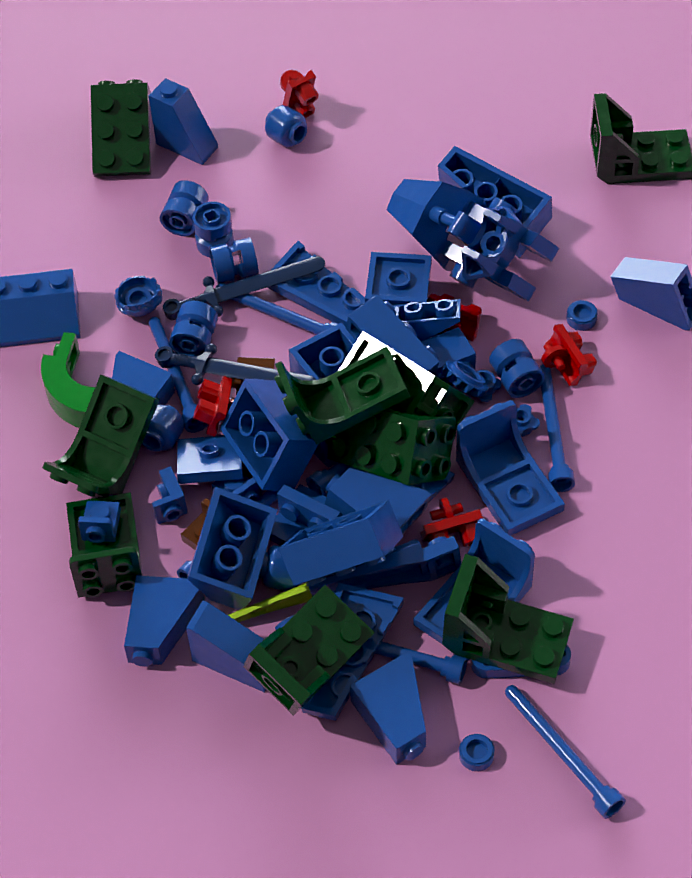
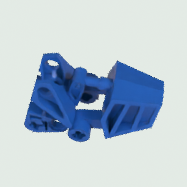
(489, 232)

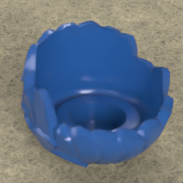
(138, 296)

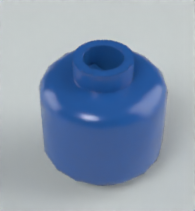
(286, 126)
(164, 429)
(274, 572)

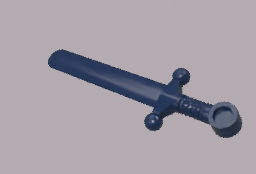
(213, 296)
(206, 364)

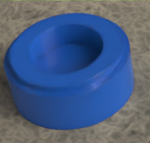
(582, 315)
(476, 752)

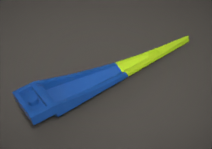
(405, 565)

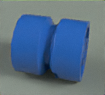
(180, 206)
(212, 226)
(223, 263)
(193, 328)
(516, 368)

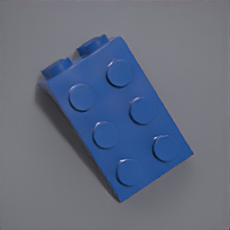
(503, 469)
(502, 554)

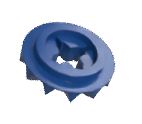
(465, 378)

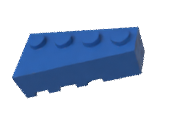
(487, 181)

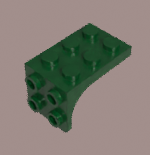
(120, 128)
(343, 398)
(106, 439)
(398, 446)
(104, 565)

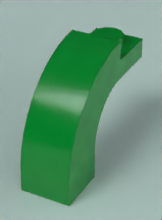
(63, 393)

